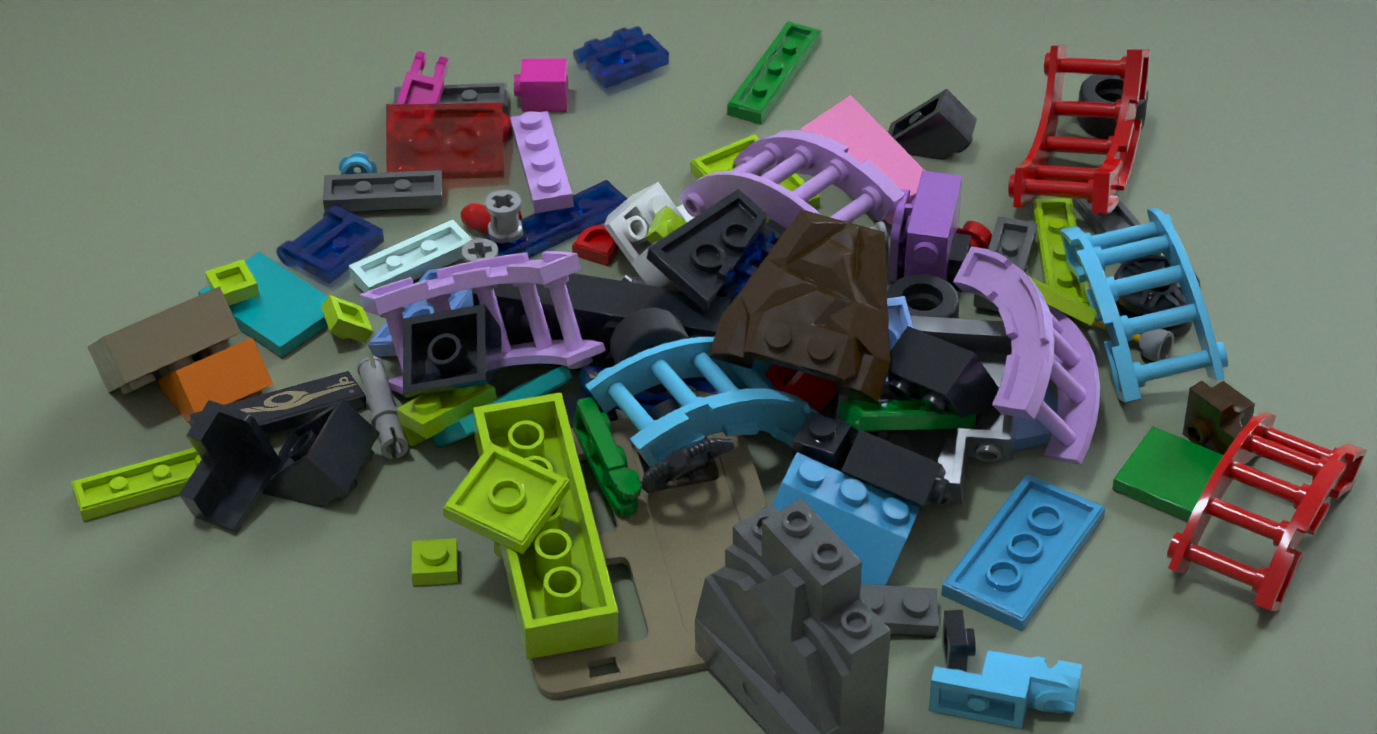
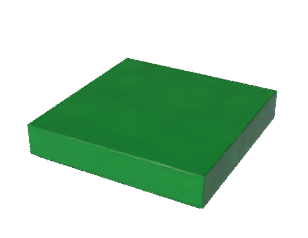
(1167, 472)

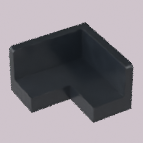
(232, 468)

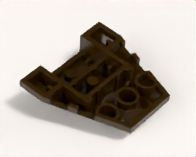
(816, 307)

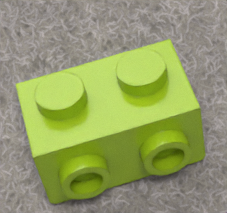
(435, 411)

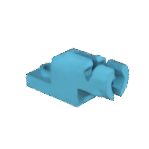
(1006, 689)

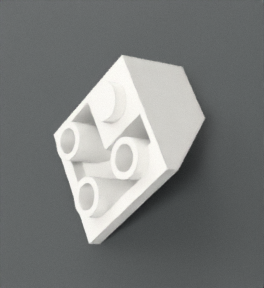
(633, 218)

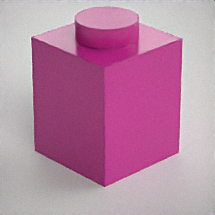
(542, 85)

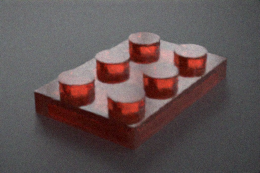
(448, 137)

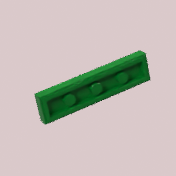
(774, 73)

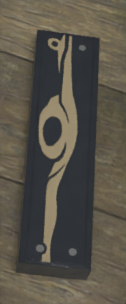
(299, 403)

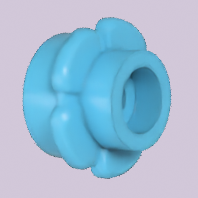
(359, 160)

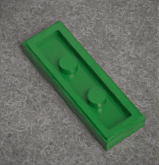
(899, 415)

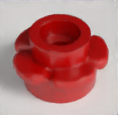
(979, 234)

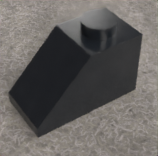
(935, 127)

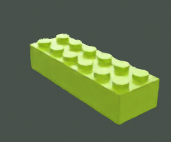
(562, 577)

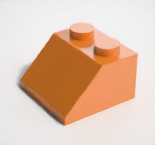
(222, 378)

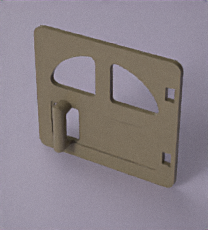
(669, 552)

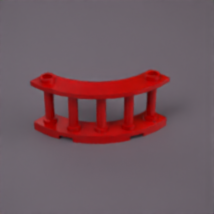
(1094, 184)
(1332, 475)

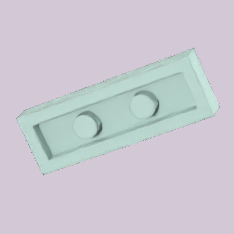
(411, 257)

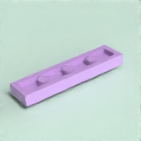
(541, 162)

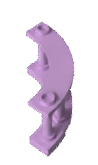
(788, 152)
(481, 278)
(1043, 349)

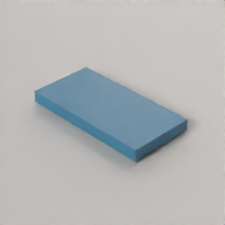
(1023, 552)

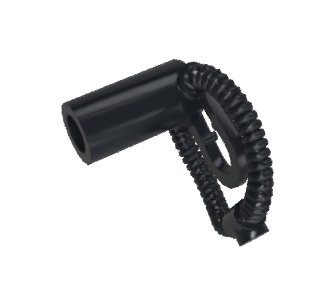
(682, 460)

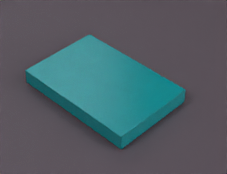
(284, 311)
(534, 387)

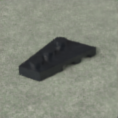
(709, 247)

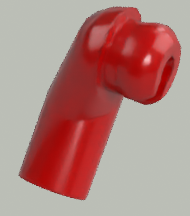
(477, 217)

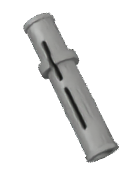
(382, 407)

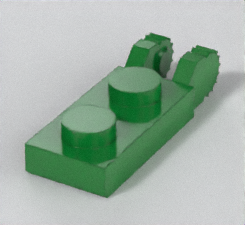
(606, 459)

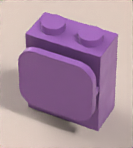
(926, 227)

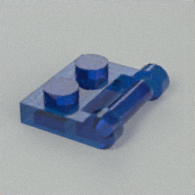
(331, 244)

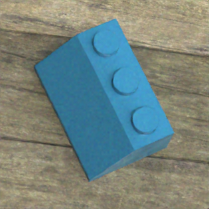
(859, 514)

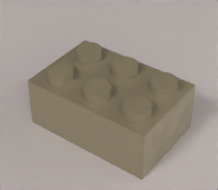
(164, 342)

